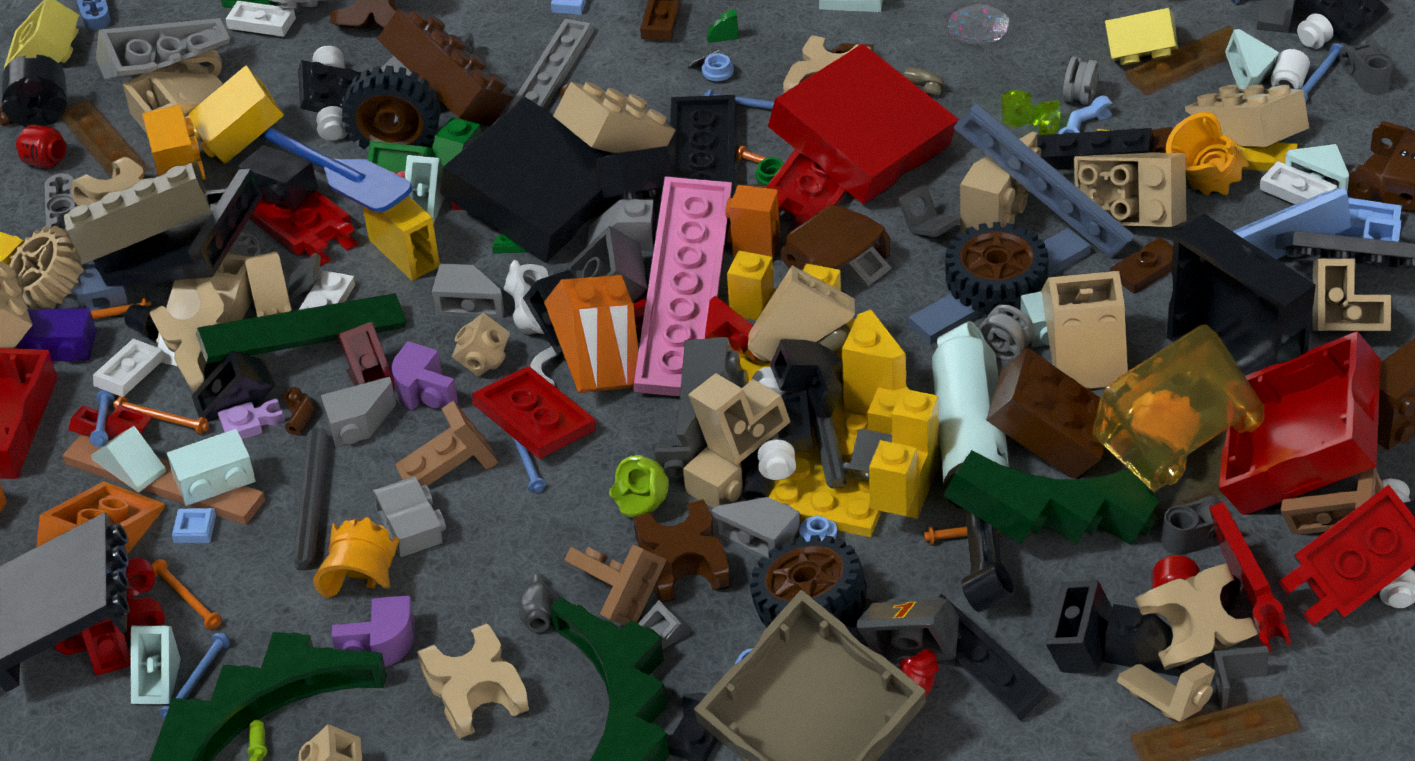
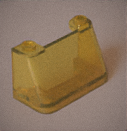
(1175, 406)

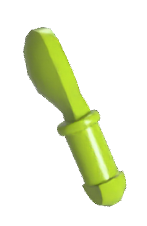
(257, 747)

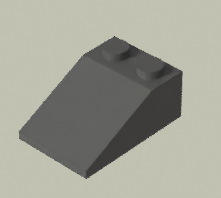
(701, 361)

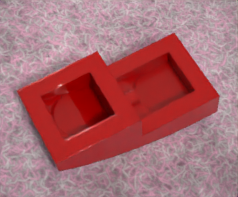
(120, 420)

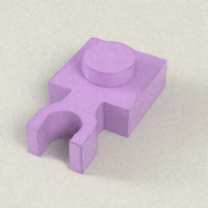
(250, 419)

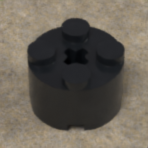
(34, 91)

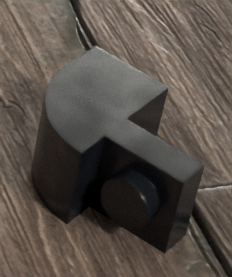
(809, 367)

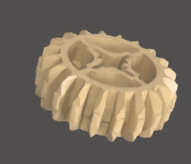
(46, 267)

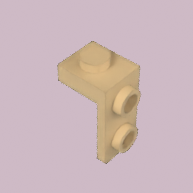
(267, 284)
(1174, 701)

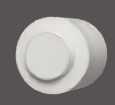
(1290, 69)

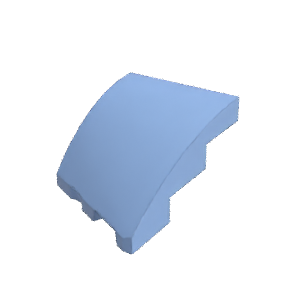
(1373, 220)

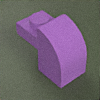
(420, 378)
(387, 633)

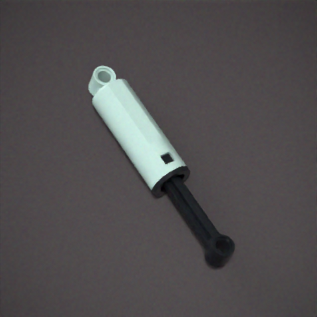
(965, 385)

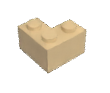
(1337, 306)
(737, 418)

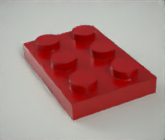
(534, 412)

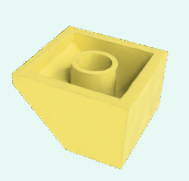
(46, 33)
(1142, 36)

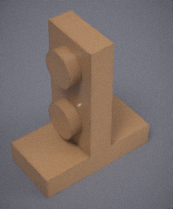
(448, 449)
(1322, 512)
(630, 581)

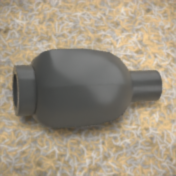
(536, 604)

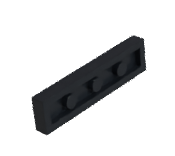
(1062, 148)
(996, 668)

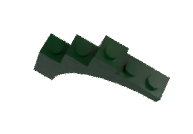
(1026, 502)
(625, 665)
(246, 693)

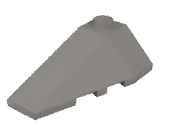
(152, 47)

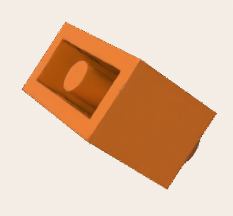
(753, 220)

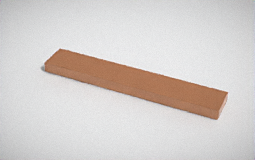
(235, 505)

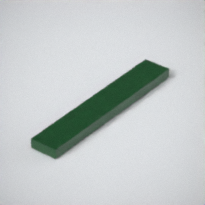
(298, 327)

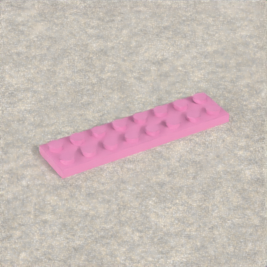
(681, 279)

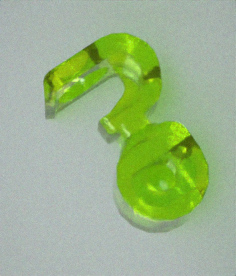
(1019, 110)

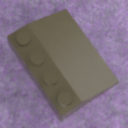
(137, 212)

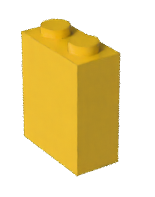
(234, 115)
(405, 237)

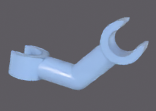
(1095, 110)

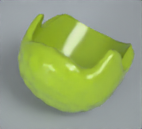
(639, 485)

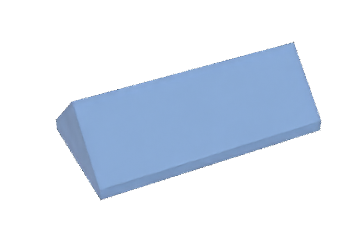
(1319, 214)

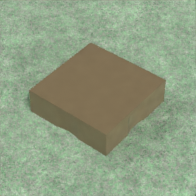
(810, 694)

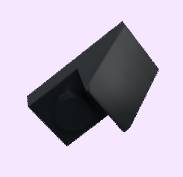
(690, 738)

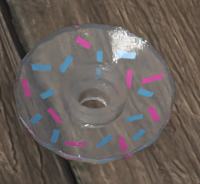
(978, 23)

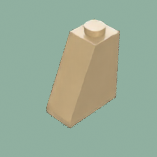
(801, 311)

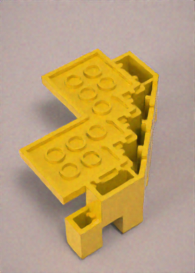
(871, 400)

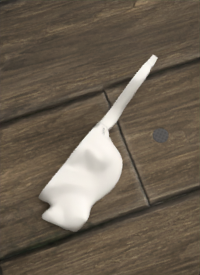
(517, 284)

